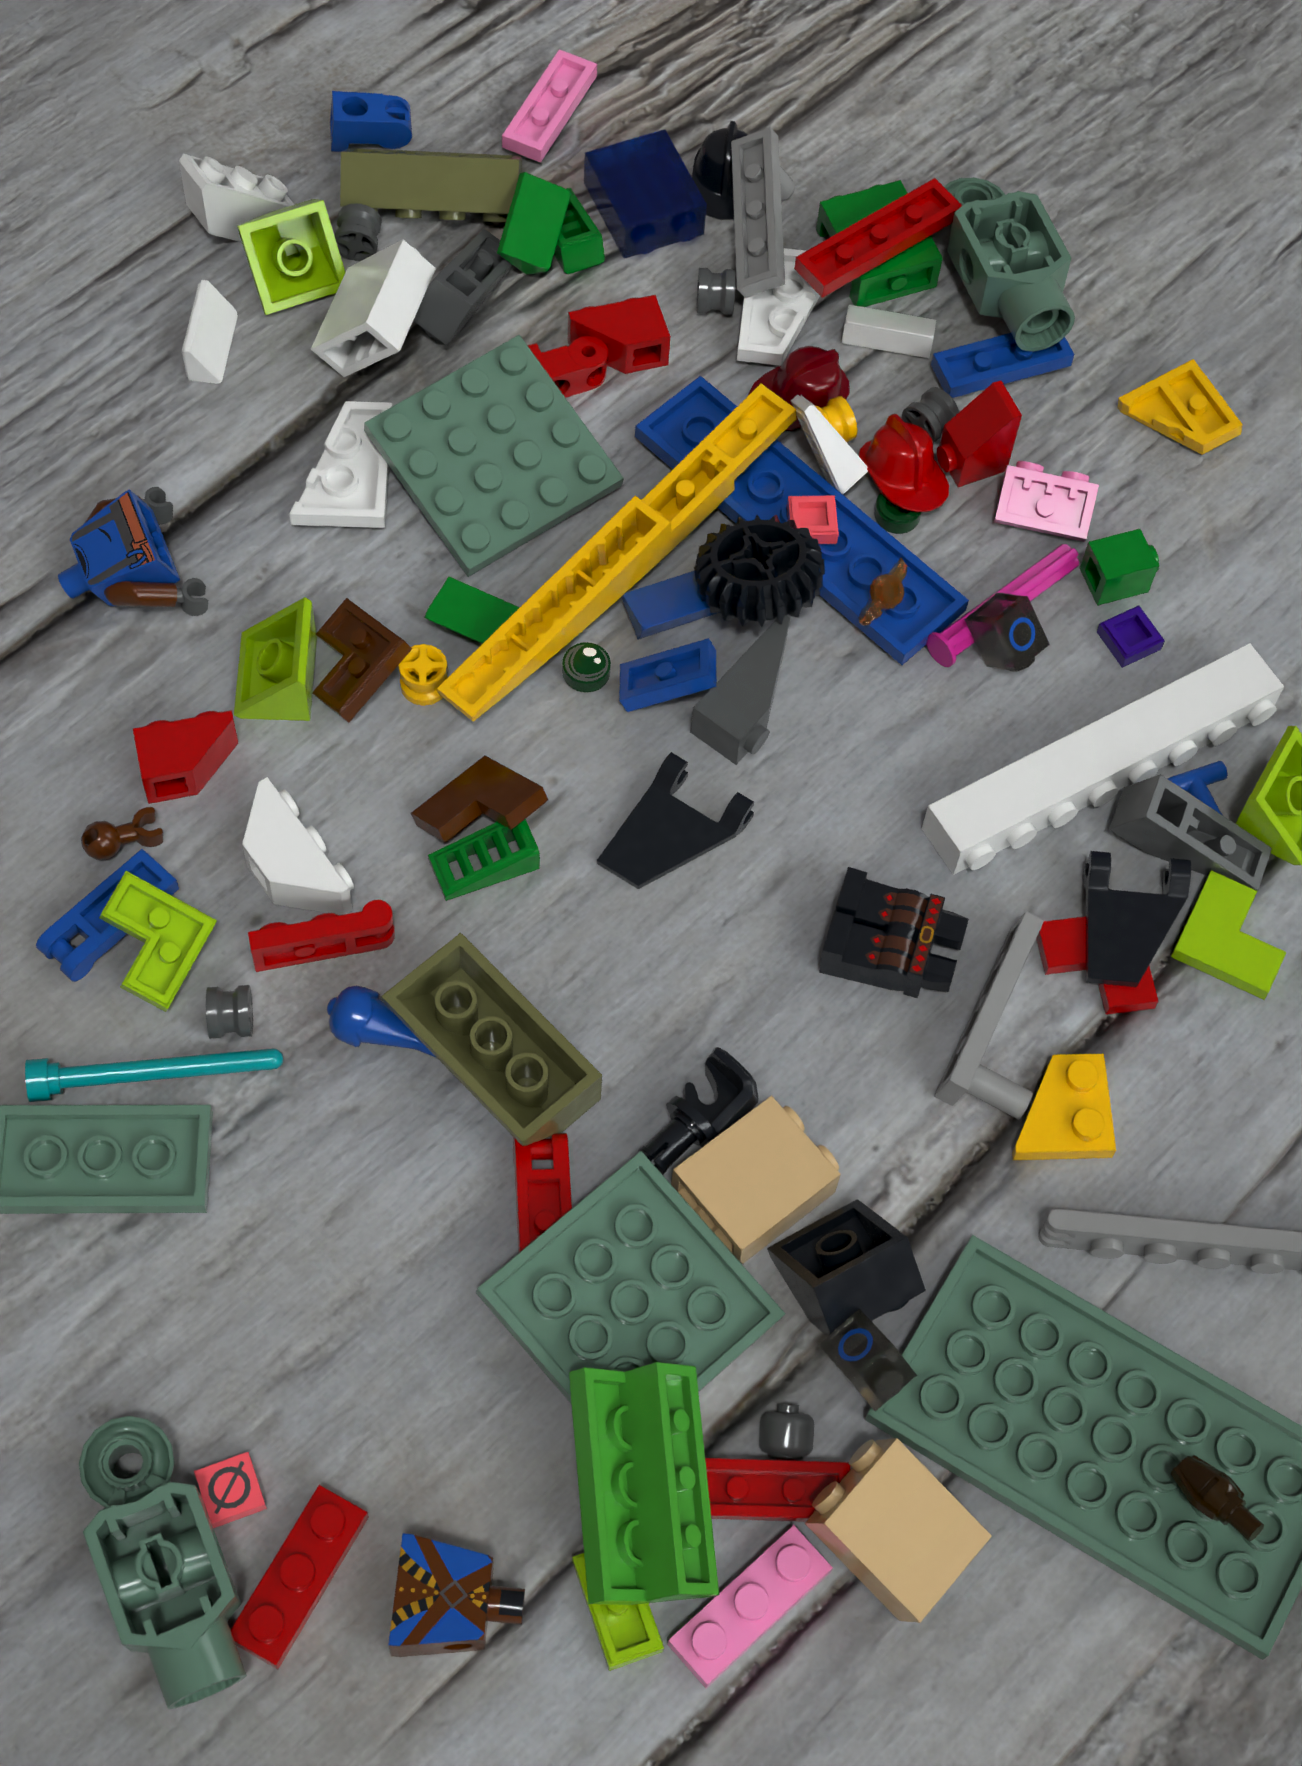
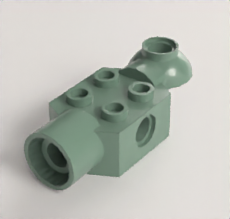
(1011, 261)
(160, 1563)

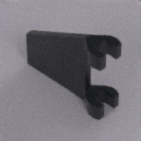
(667, 832)
(1126, 925)

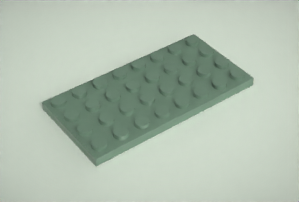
(1081, 1435)

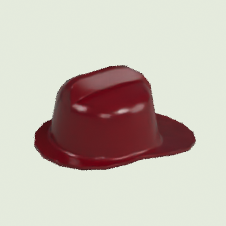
(807, 373)

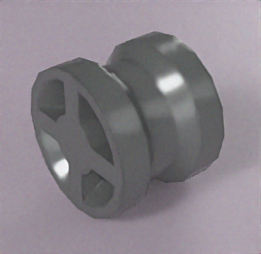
(357, 231)
(716, 291)
(932, 412)
(229, 1011)

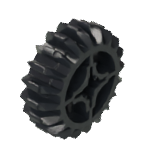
(759, 570)

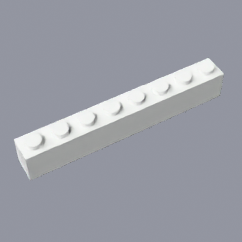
(1101, 759)

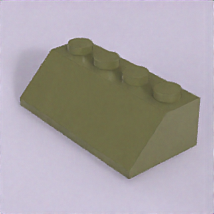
(430, 182)
(495, 1042)

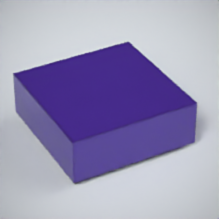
(1130, 636)

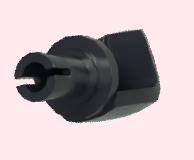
(700, 1123)

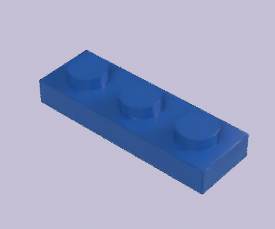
(995, 359)

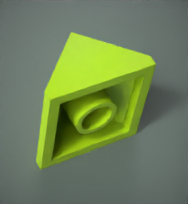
(278, 666)
(1275, 803)

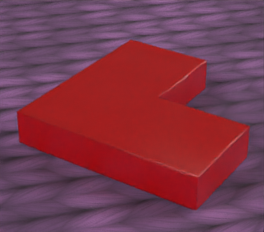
(1064, 950)

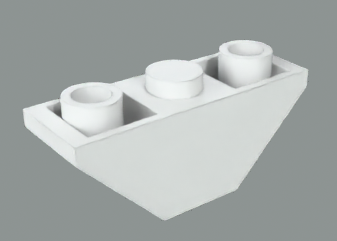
(227, 195)
(292, 859)

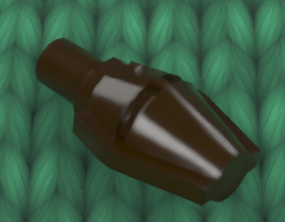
(1216, 1495)

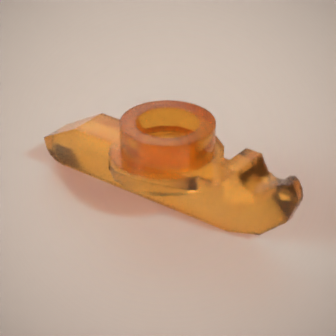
(885, 593)

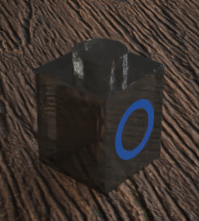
(1007, 632)
(867, 1360)

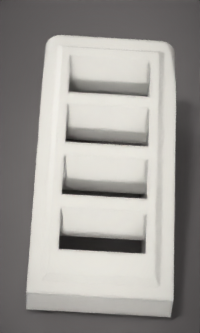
(834, 455)

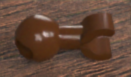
(106, 838)

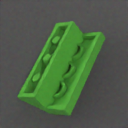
(643, 1485)

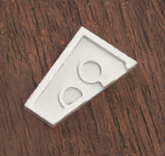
(775, 317)
(350, 477)

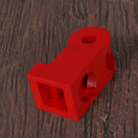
(575, 366)

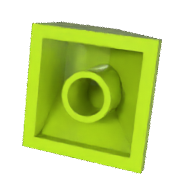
(292, 255)

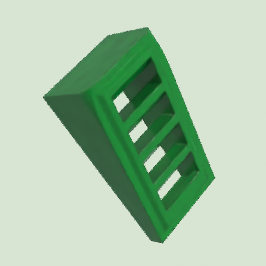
(579, 240)
(478, 843)

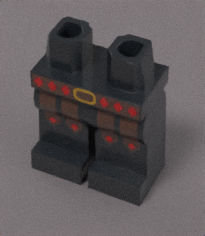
(888, 936)

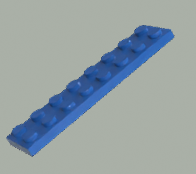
(862, 544)

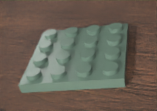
(493, 455)
(629, 1286)

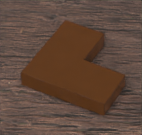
(368, 658)
(480, 789)

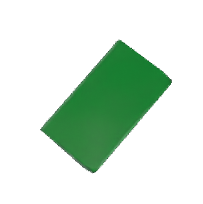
(533, 224)
(469, 610)

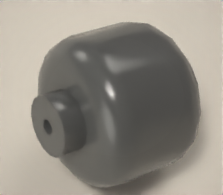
(786, 1432)

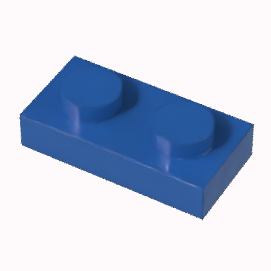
(668, 675)

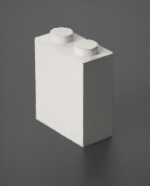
(373, 308)

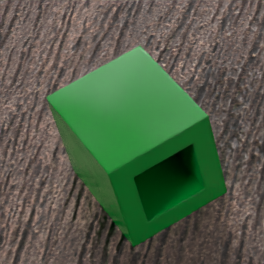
(1119, 566)

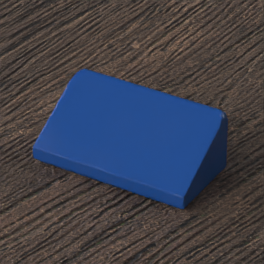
(665, 605)

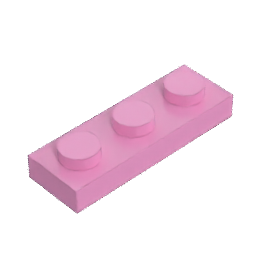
(549, 106)
(749, 1606)

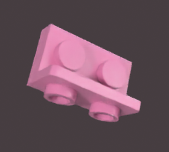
(1046, 501)

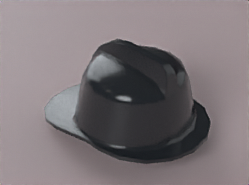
(714, 171)

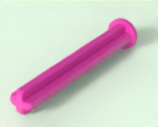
(1030, 583)

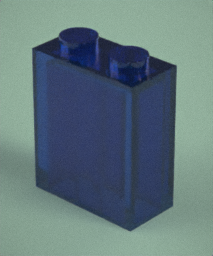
(644, 193)

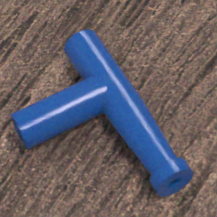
(1196, 781)

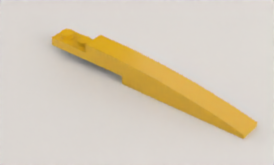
(618, 555)

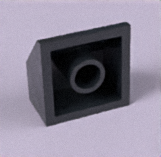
(848, 1265)

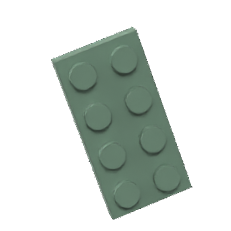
(104, 1158)

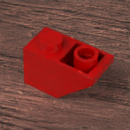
(629, 328)
(183, 754)

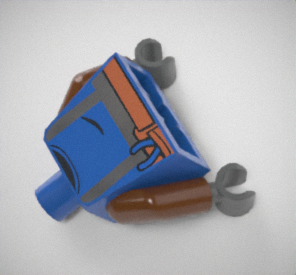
(127, 558)

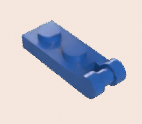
(85, 919)

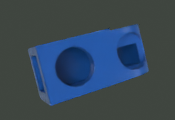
(369, 120)

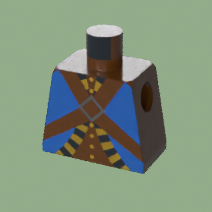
(446, 1599)

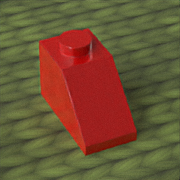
(980, 437)

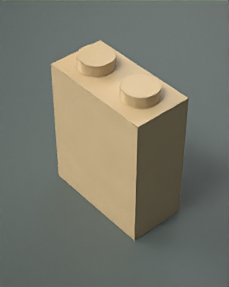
(757, 1178)
(897, 1528)

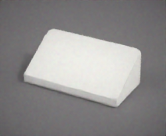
(888, 331)
(208, 335)

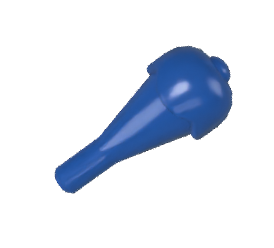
(362, 1017)

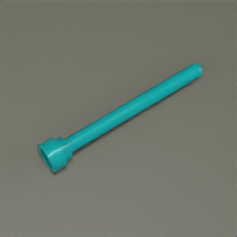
(48, 1079)

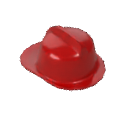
(904, 466)

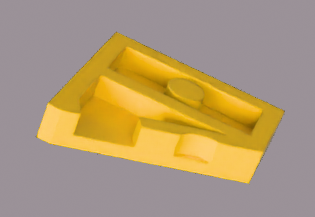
(1183, 408)
(1069, 1112)

